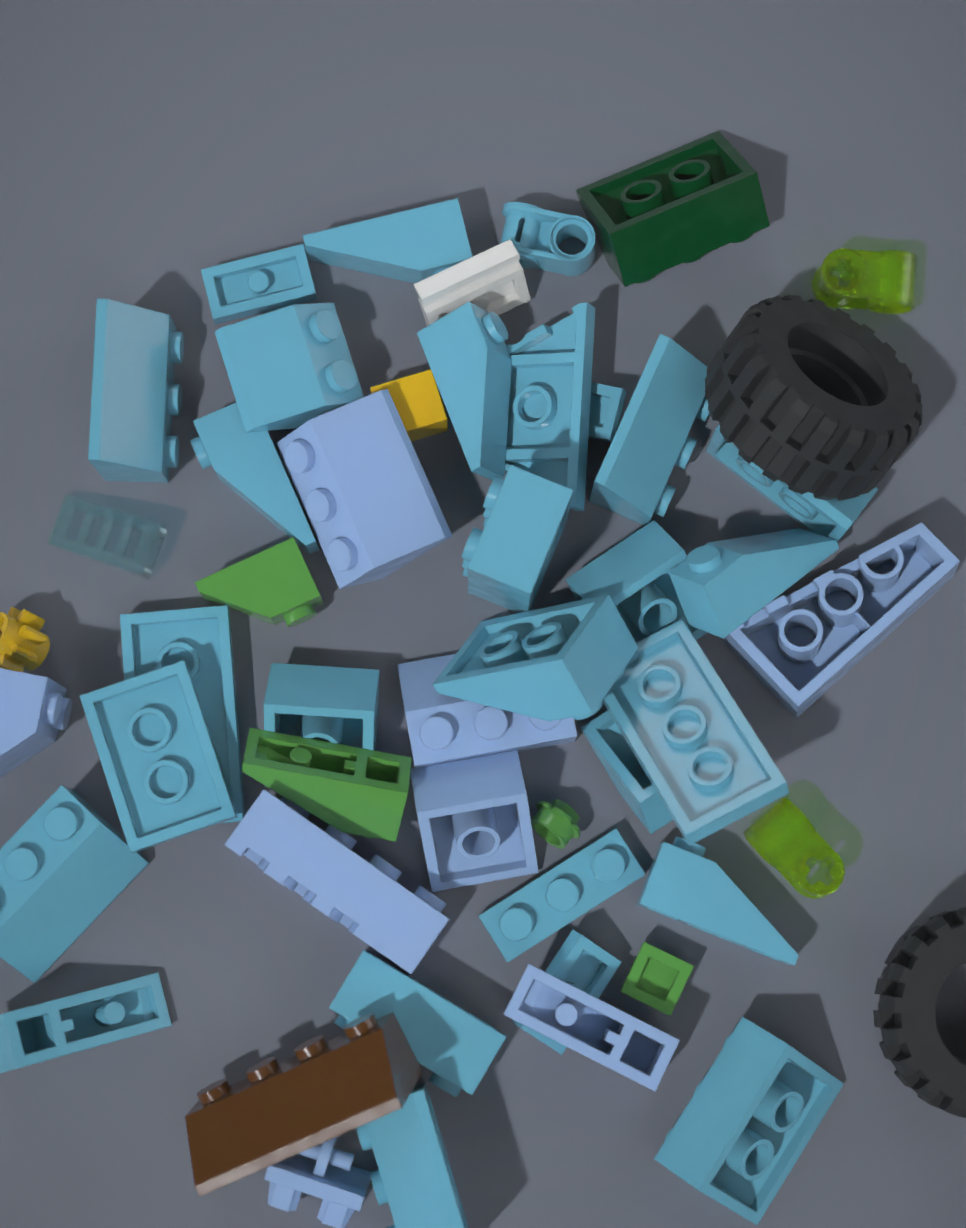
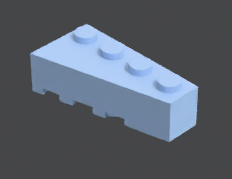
(827, 627)
(340, 881)

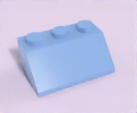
(364, 489)
(456, 729)

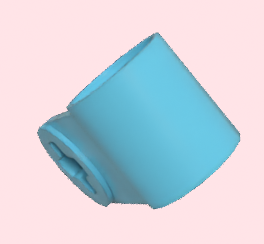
(542, 235)

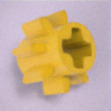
(21, 640)

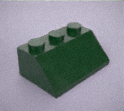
(674, 208)

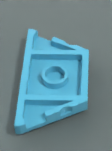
(553, 401)

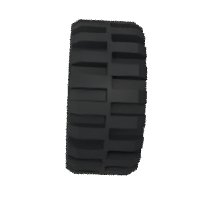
(812, 398)
(909, 1008)

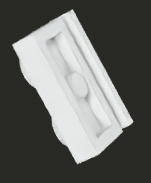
(488, 280)

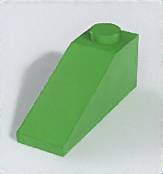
(339, 783)

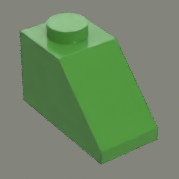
(266, 586)

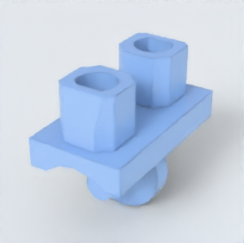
(323, 1174)

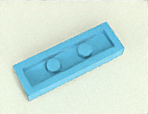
(561, 895)

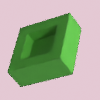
(656, 978)

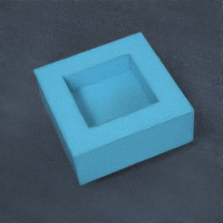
(605, 411)

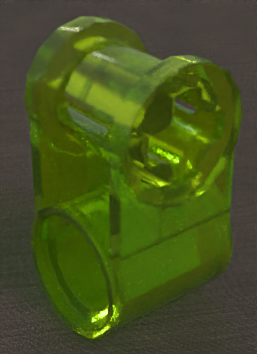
(876, 280)
(787, 841)

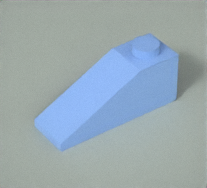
(591, 1027)

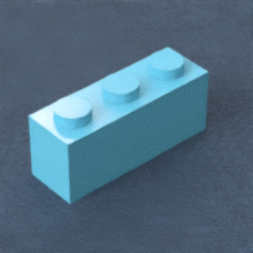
(438, 1031)

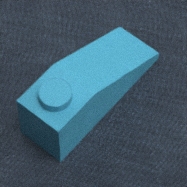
(396, 245)
(474, 382)
(251, 470)
(739, 576)
(704, 897)
(82, 1021)

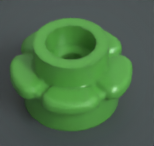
(556, 823)

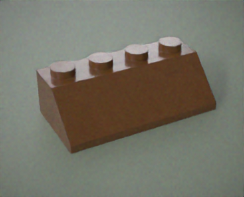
(299, 1101)

